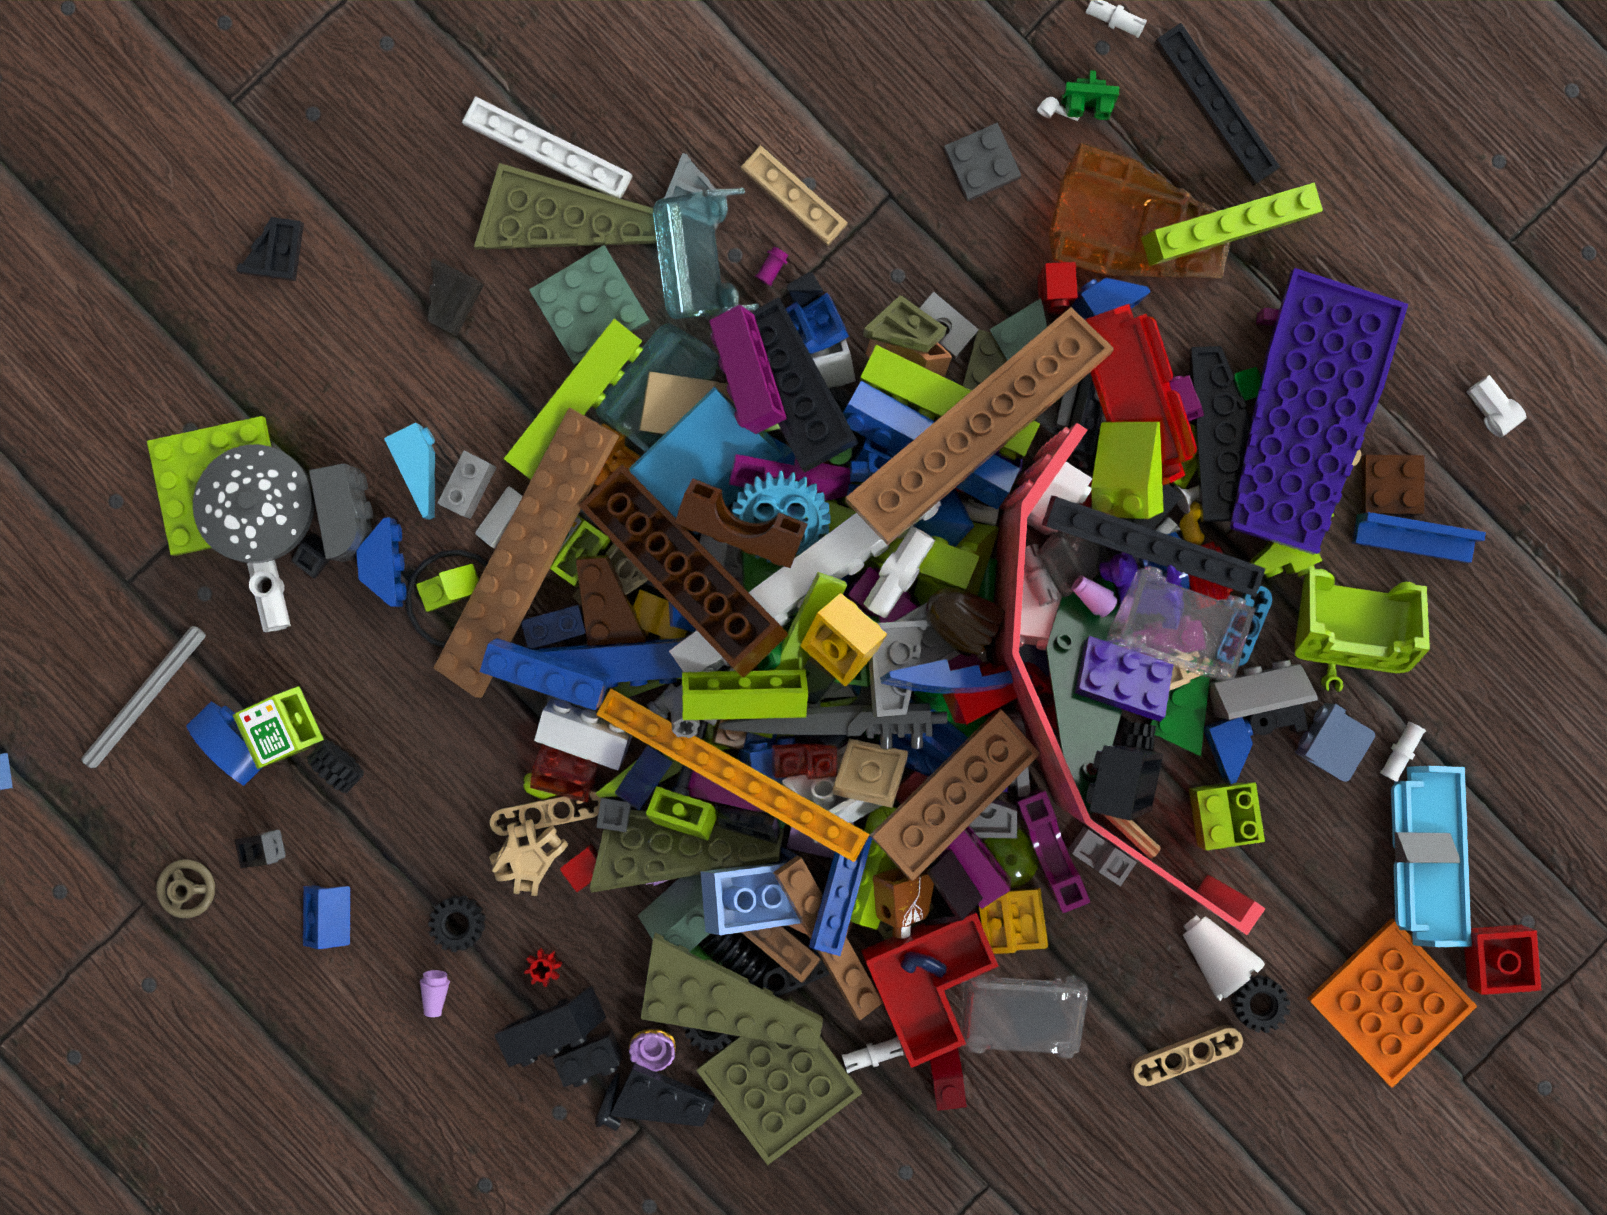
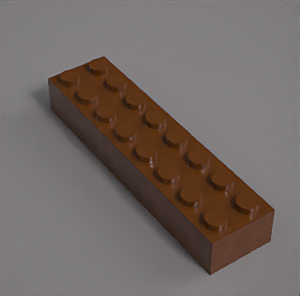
(683, 571)

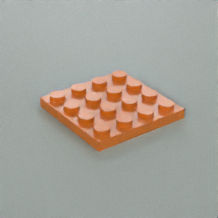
(1391, 1002)

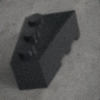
(550, 1029)

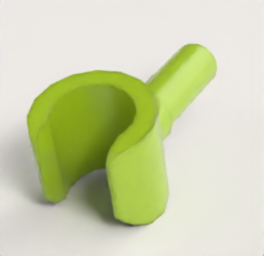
(1331, 675)

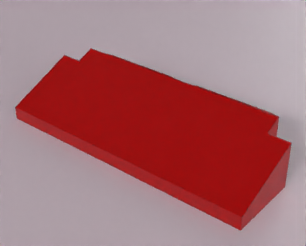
(1137, 387)

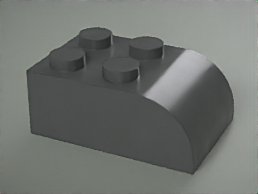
(341, 509)

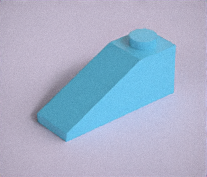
(416, 462)

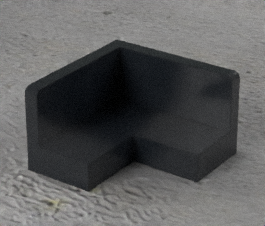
(952, 892)

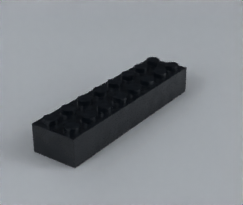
(1124, 781)

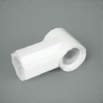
(1499, 411)

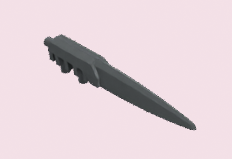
(849, 721)

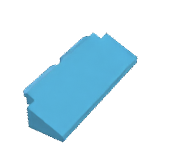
(1433, 896)

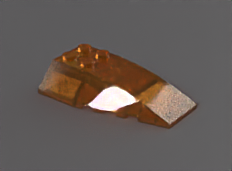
(1110, 205)

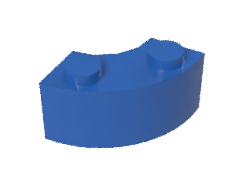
(222, 742)

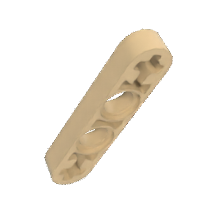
(546, 809)
(1185, 1050)

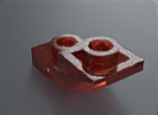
(810, 760)

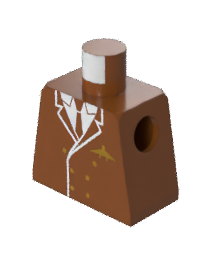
(902, 900)

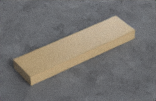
(794, 195)

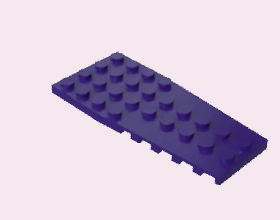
(1313, 407)

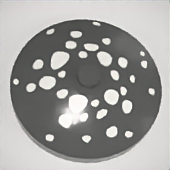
(253, 504)

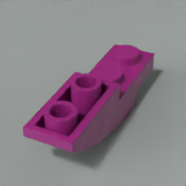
(829, 478)

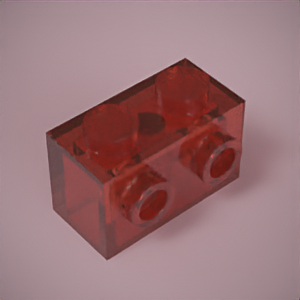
(563, 774)

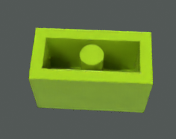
(682, 813)

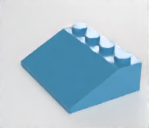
(703, 449)

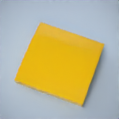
(1015, 921)

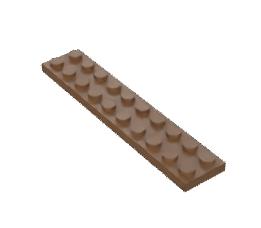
(978, 426)
(527, 548)

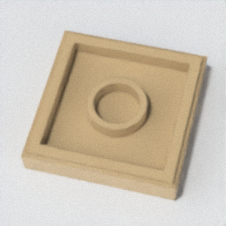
(870, 773)

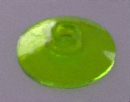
(1026, 858)

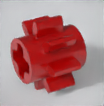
(538, 974)

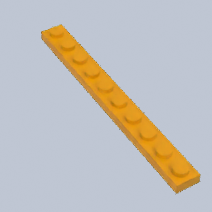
(734, 776)

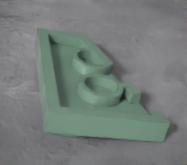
(1020, 329)

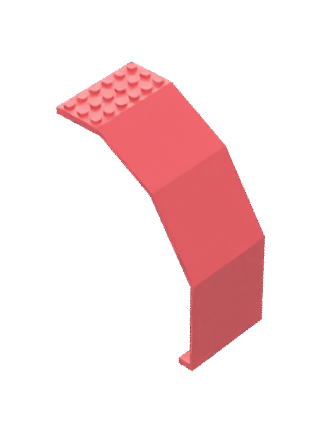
(1212, 894)

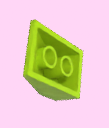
(1128, 470)

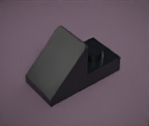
(260, 849)

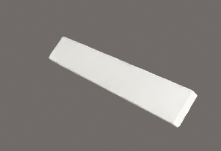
(546, 148)

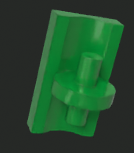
(1090, 93)

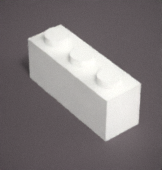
(582, 734)

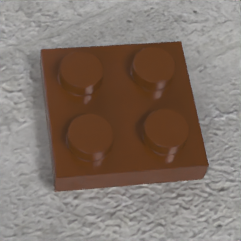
(1393, 484)

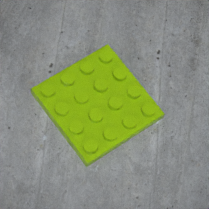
(180, 463)

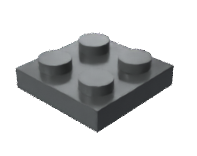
(982, 162)

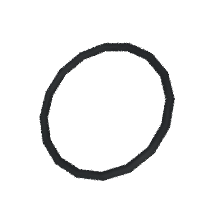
(419, 630)

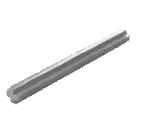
(143, 697)

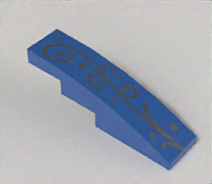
(938, 678)

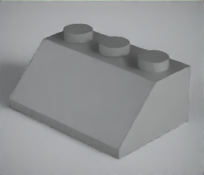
(1261, 690)

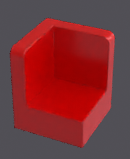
(580, 868)

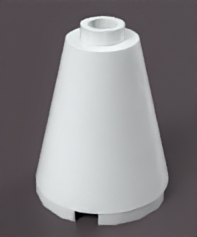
(1220, 956)

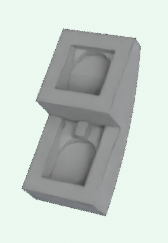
(1102, 856)

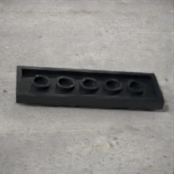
(814, 420)

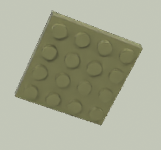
(778, 1090)

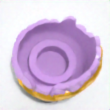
(652, 1049)

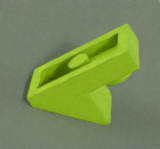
(448, 587)

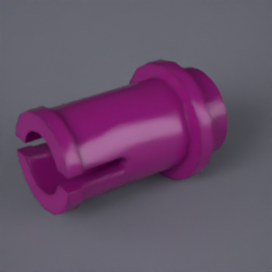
(772, 266)

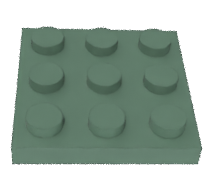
(585, 301)

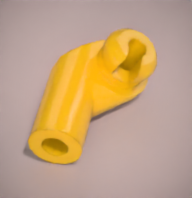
(1189, 525)

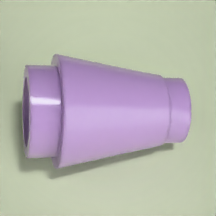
(1094, 596)
(433, 991)

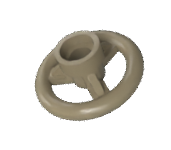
(174, 889)

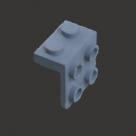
(1335, 742)

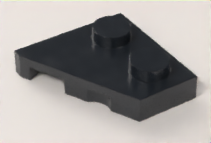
(275, 251)

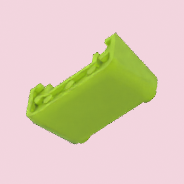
(1362, 625)

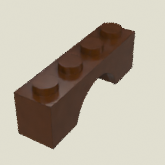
(706, 513)

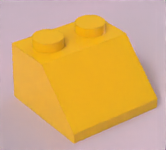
(843, 639)

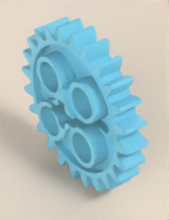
(780, 494)

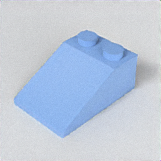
(744, 900)

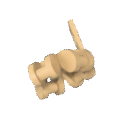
(527, 861)

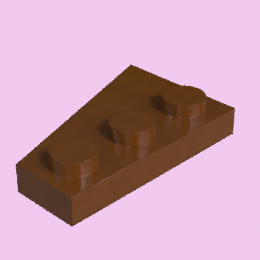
(604, 604)

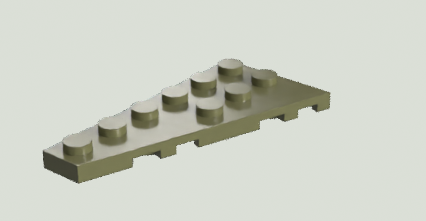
(546, 212)
(659, 853)
(715, 999)

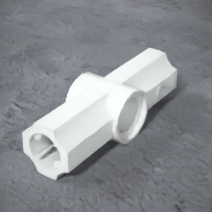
(899, 572)
(272, 603)

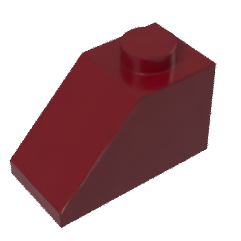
(948, 1081)

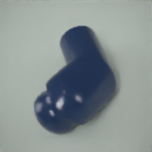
(923, 961)

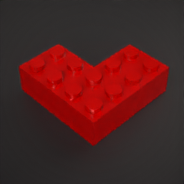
(918, 998)

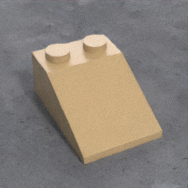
(670, 398)

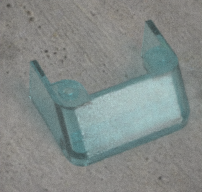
(690, 254)
(666, 352)

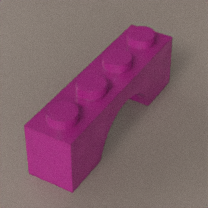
(1051, 851)

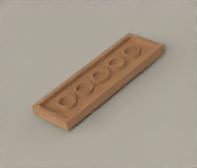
(955, 794)

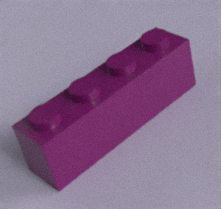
(747, 370)
(981, 866)

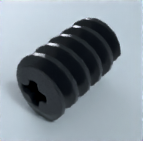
(737, 955)

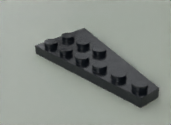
(1219, 434)

